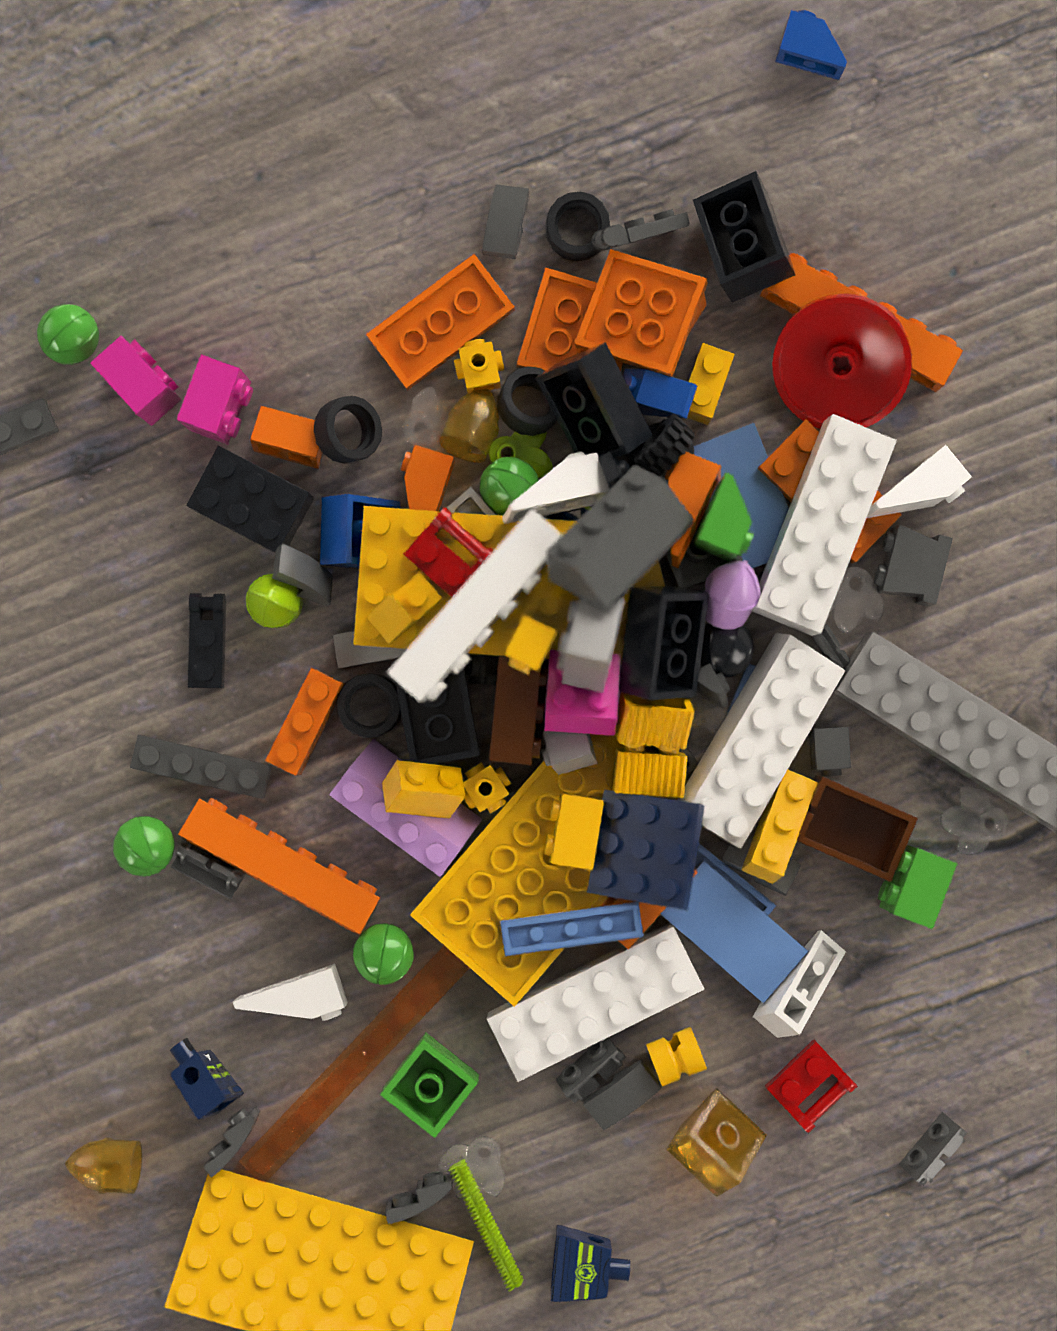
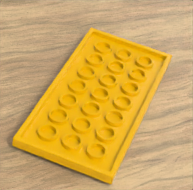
(385, 570)
(511, 878)
(312, 1264)

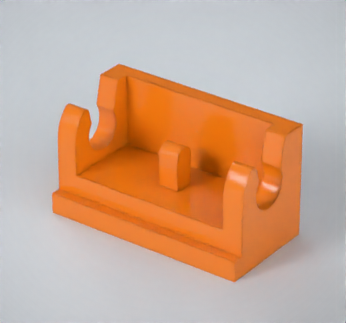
(286, 437)

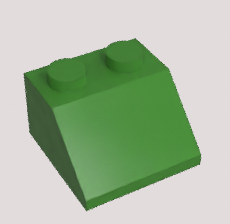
(725, 523)

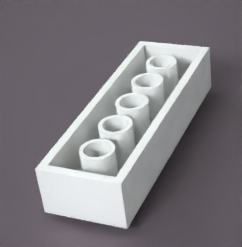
(823, 524)
(475, 609)
(761, 737)
(594, 1002)

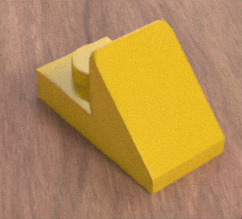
(404, 608)

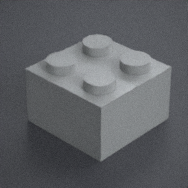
(589, 644)

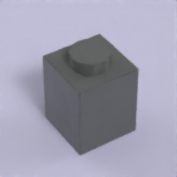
(830, 750)

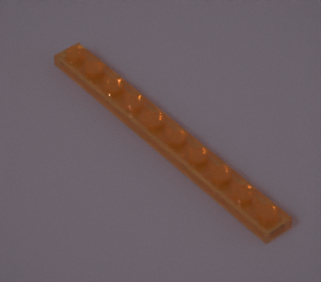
(353, 1064)

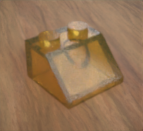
(717, 1143)

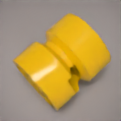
(676, 1056)

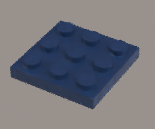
(646, 849)

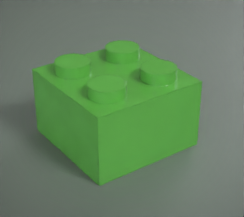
(917, 886)
(430, 1085)

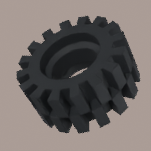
(665, 445)

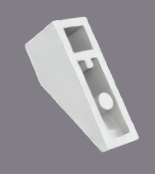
(927, 485)
(569, 486)
(798, 994)
(302, 996)

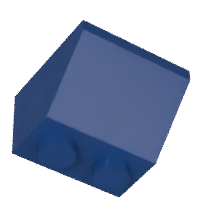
(343, 527)

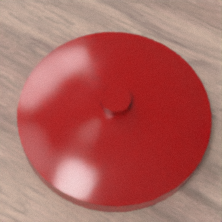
(842, 360)

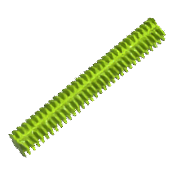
(486, 1225)

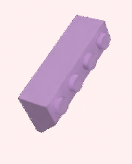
(425, 838)

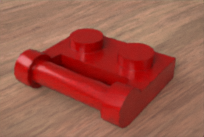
(439, 560)
(802, 1078)

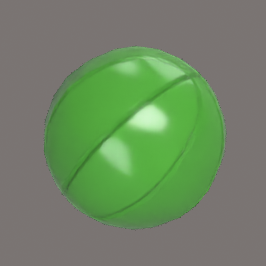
(68, 334)
(505, 482)
(143, 846)
(383, 954)

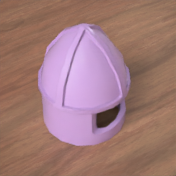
(732, 594)

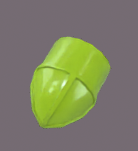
(273, 602)

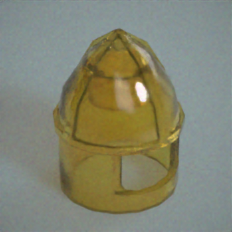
(469, 423)
(107, 1165)

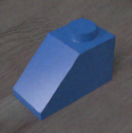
(810, 46)
(660, 393)

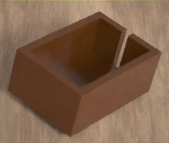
(517, 714)
(856, 828)

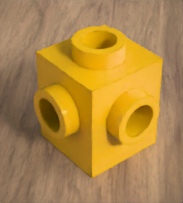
(481, 377)
(498, 781)

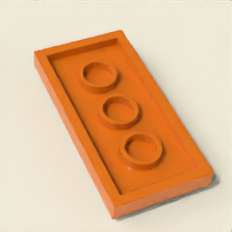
(440, 321)
(786, 468)

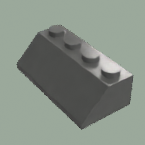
(618, 539)

